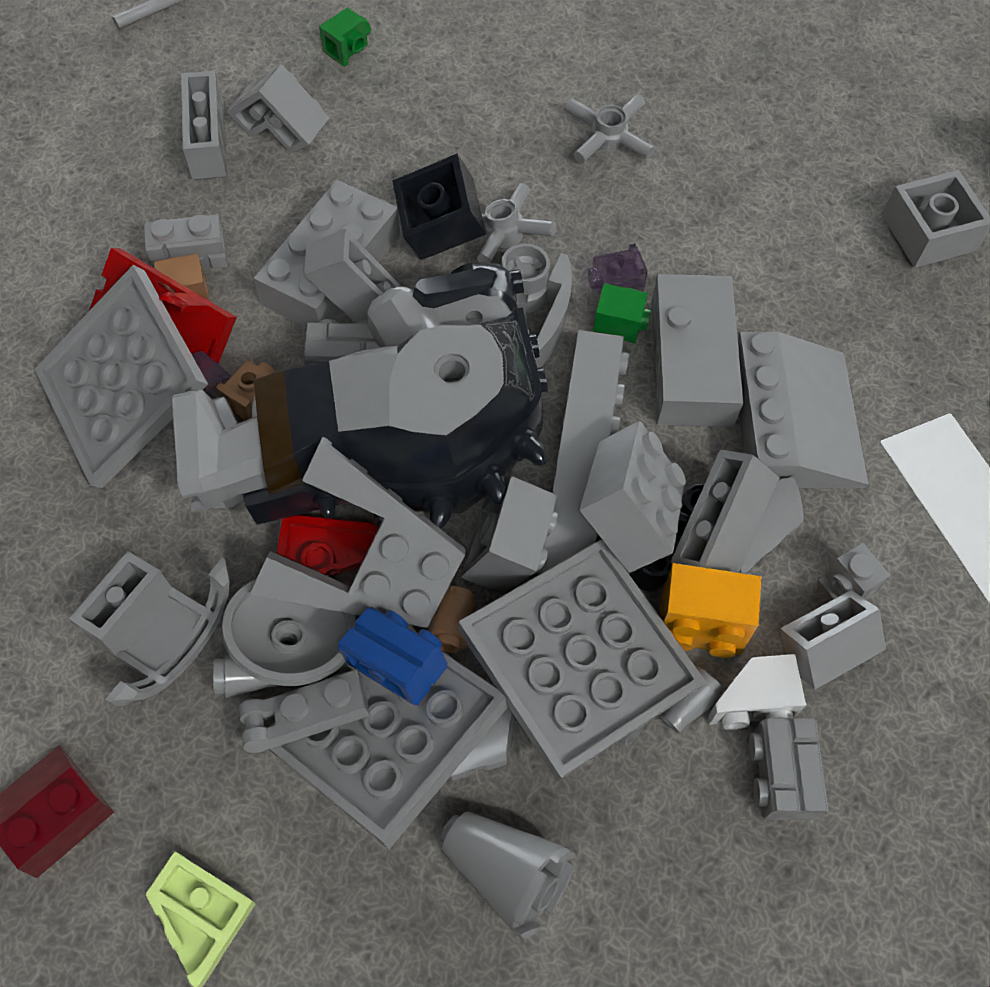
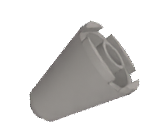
(509, 868)

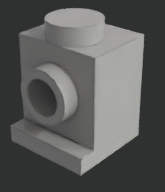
(854, 571)

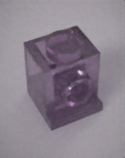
(619, 269)

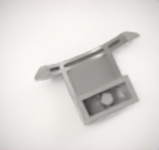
(149, 624)

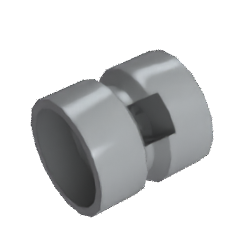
(535, 274)

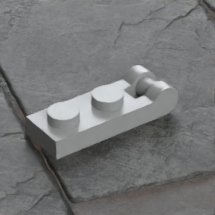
(303, 711)

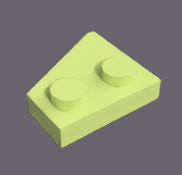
(197, 915)

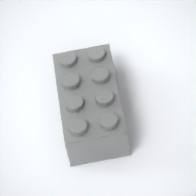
(282, 279)

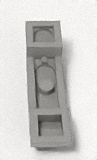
(559, 295)

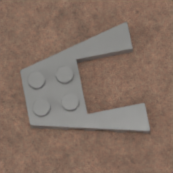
(402, 569)

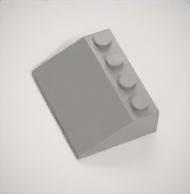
(799, 411)

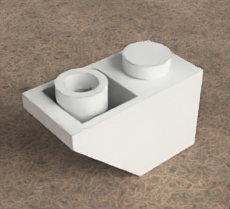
(761, 691)

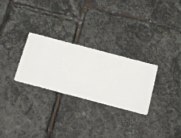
(952, 487)

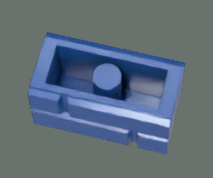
(394, 654)

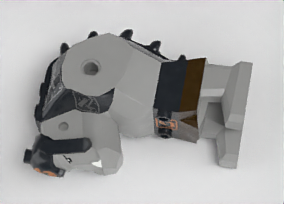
(426, 413)

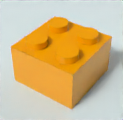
(710, 608)

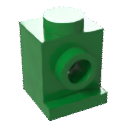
(344, 35)

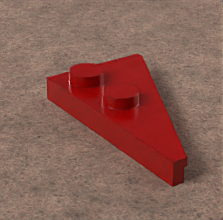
(324, 543)

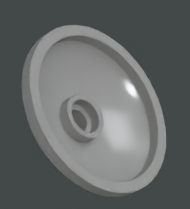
(258, 626)

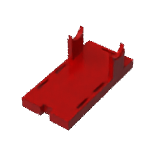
(198, 320)

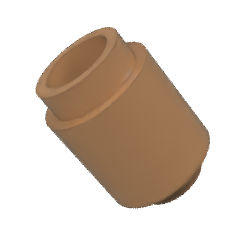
(455, 606)

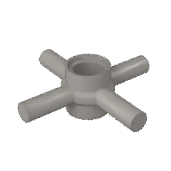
(609, 128)
(506, 224)

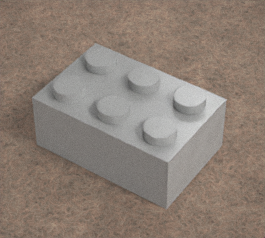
(634, 497)

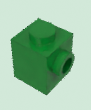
(622, 312)

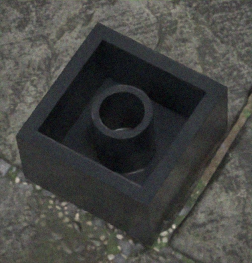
(438, 207)

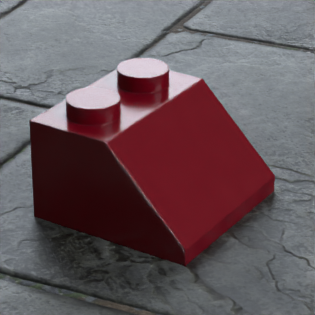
(48, 813)

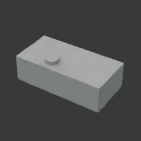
(696, 351)

